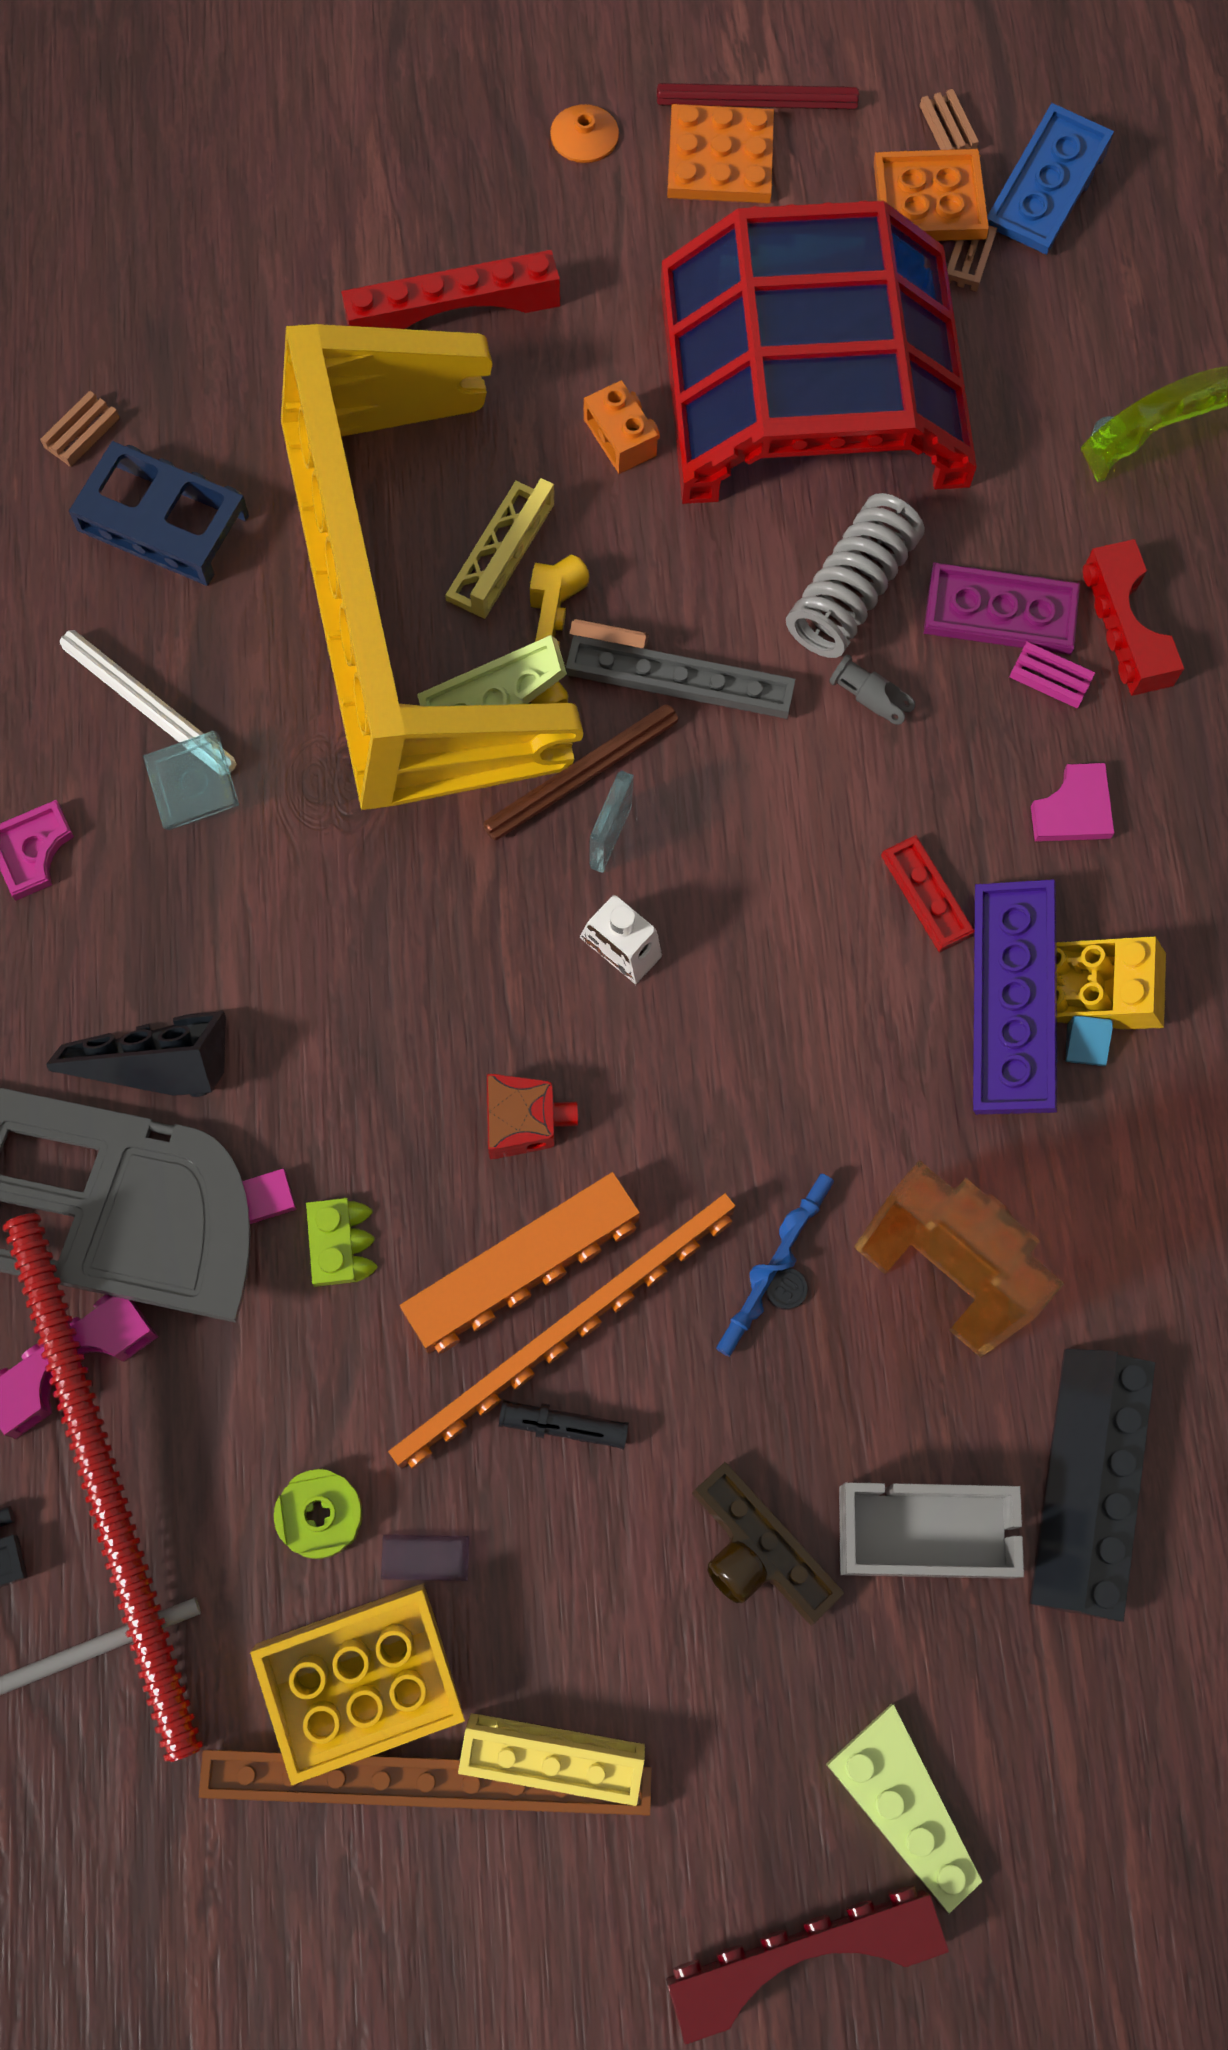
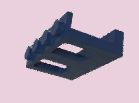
(144, 528)

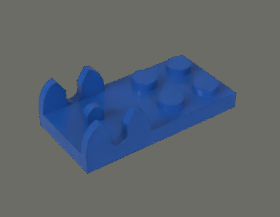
(1049, 178)

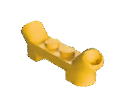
(548, 589)

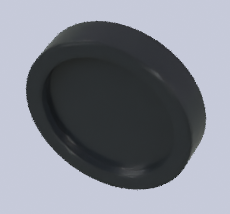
(787, 1289)

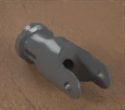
(872, 690)

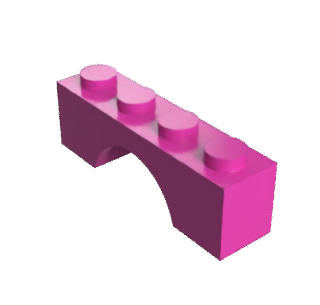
(111, 1328)

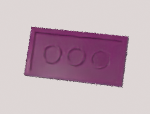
(1001, 608)

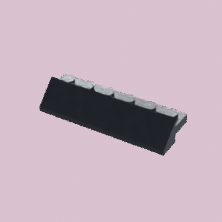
(1093, 1484)

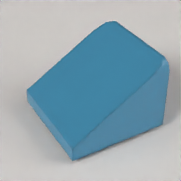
(1088, 1040)

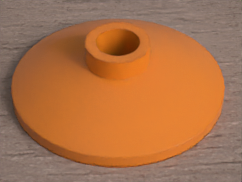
(584, 133)

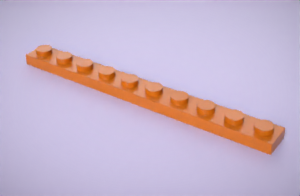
(551, 1343)

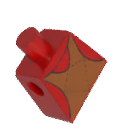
(523, 1115)

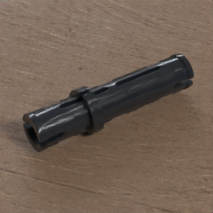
(563, 1424)

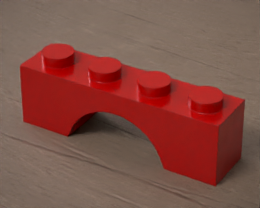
(1145, 657)

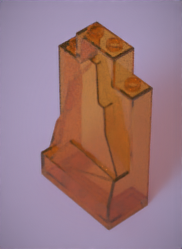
(971, 1242)

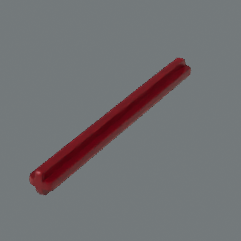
(758, 95)

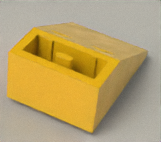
(1112, 981)

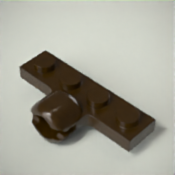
(761, 1550)

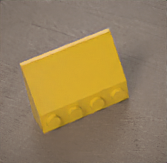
(357, 1683)

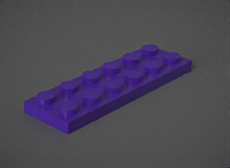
(1015, 998)

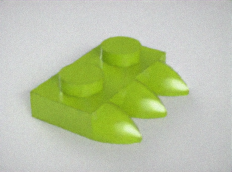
(335, 1242)

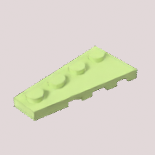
(504, 681)
(900, 1798)

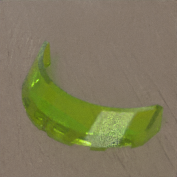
(1165, 406)

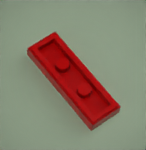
(927, 893)

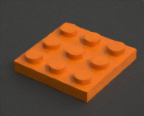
(720, 153)
(935, 191)

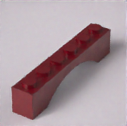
(713, 1994)

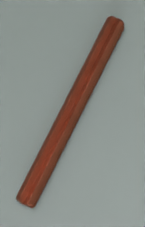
(580, 772)

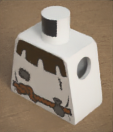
(620, 936)

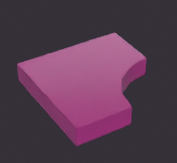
(1077, 809)
(29, 846)

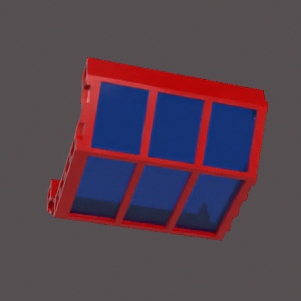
(812, 341)

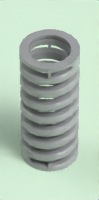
(837, 569)

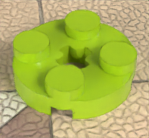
(299, 1498)

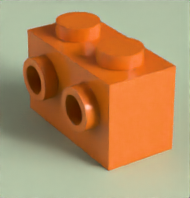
(621, 426)

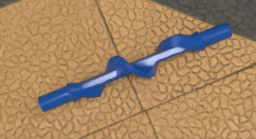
(763, 1274)

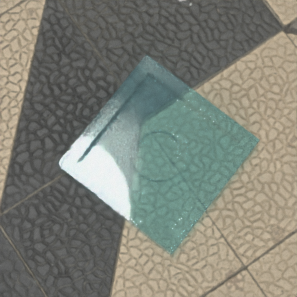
(190, 780)
(611, 821)

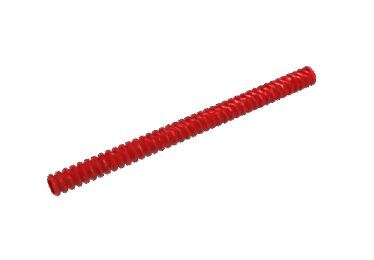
(103, 1487)

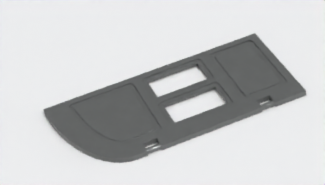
(155, 1215)

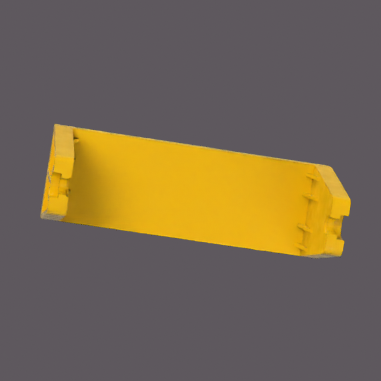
(362, 382)

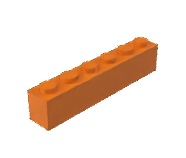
(521, 1263)

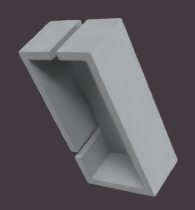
(930, 1530)

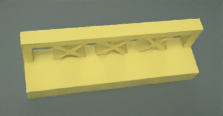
(507, 553)
(552, 1759)

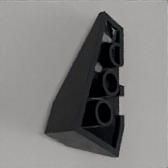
(162, 1060)

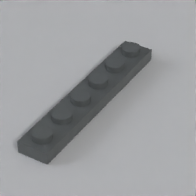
(680, 676)

